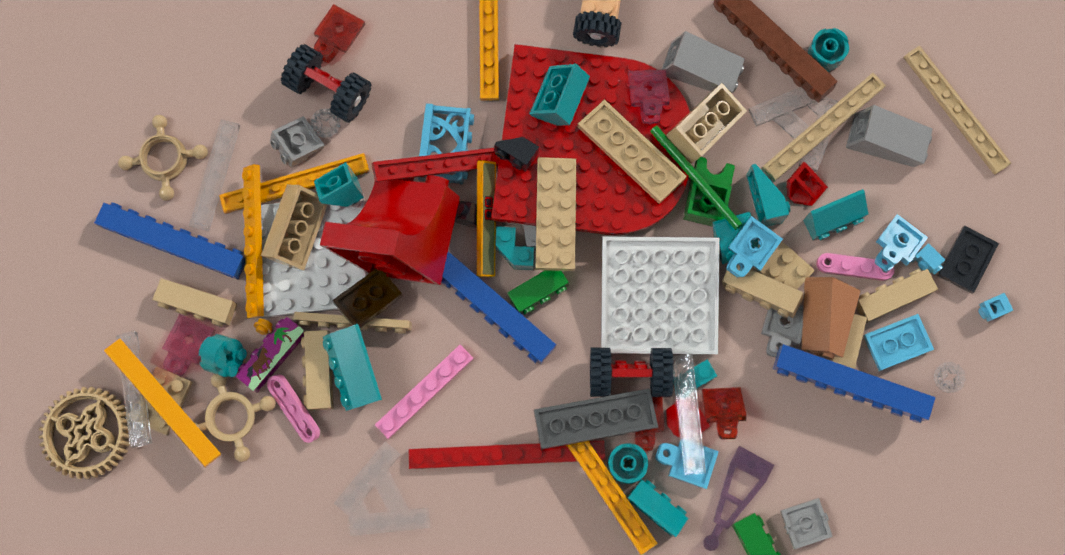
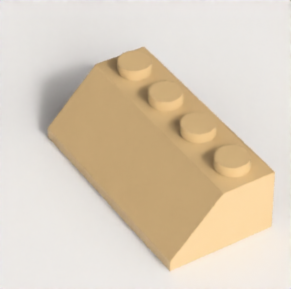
(294, 227)

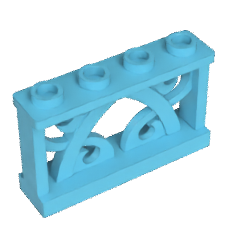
(432, 122)

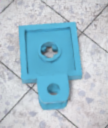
(893, 248)
(746, 255)
(675, 461)

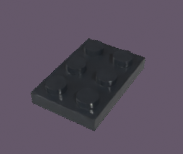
(968, 259)

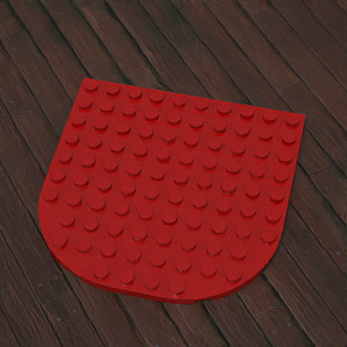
(605, 194)

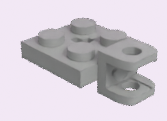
(782, 334)

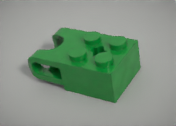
(696, 208)

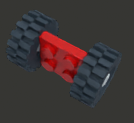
(305, 68)
(659, 371)

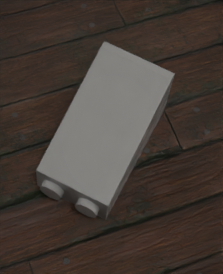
(702, 63)
(889, 136)

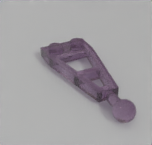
(750, 464)

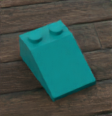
(767, 199)

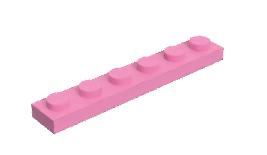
(424, 391)

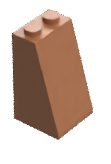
(827, 316)

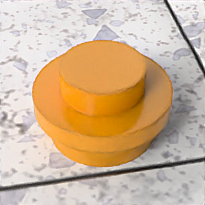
(263, 326)

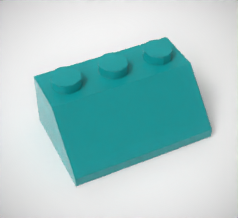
(560, 94)
(837, 215)
(658, 508)

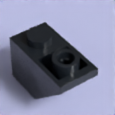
(517, 151)
(467, 214)

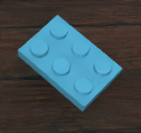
(898, 342)

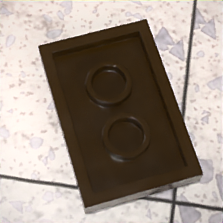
(367, 298)

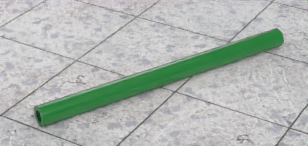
(696, 178)

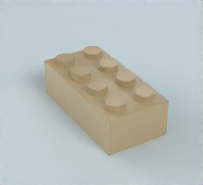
(706, 123)

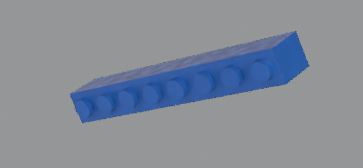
(171, 241)
(496, 310)
(853, 383)

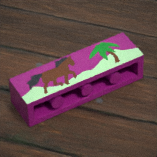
(271, 354)

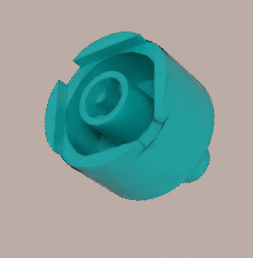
(829, 39)
(222, 355)
(639, 463)

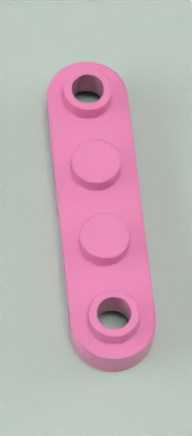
(852, 267)
(293, 408)

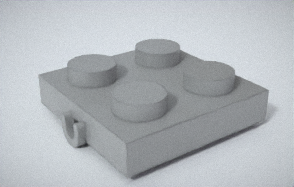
(806, 523)

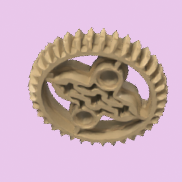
(76, 435)

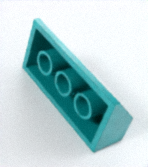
(351, 367)

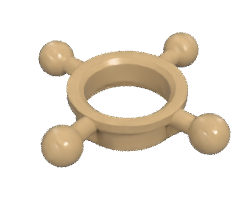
(166, 192)
(267, 403)

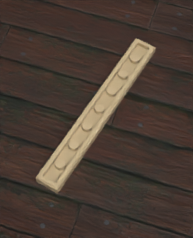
(957, 110)
(823, 127)

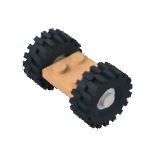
(598, 23)

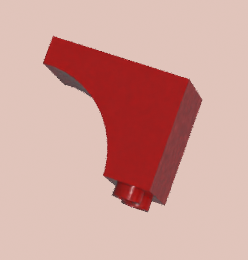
(399, 230)

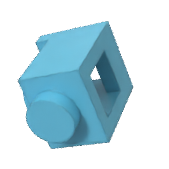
(929, 259)
(999, 303)

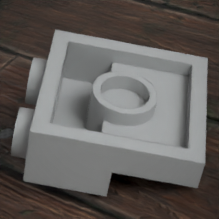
(295, 141)

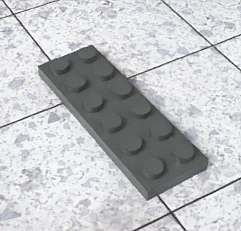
(595, 419)

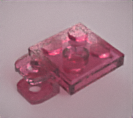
(650, 101)
(178, 350)

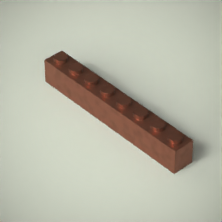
(778, 47)

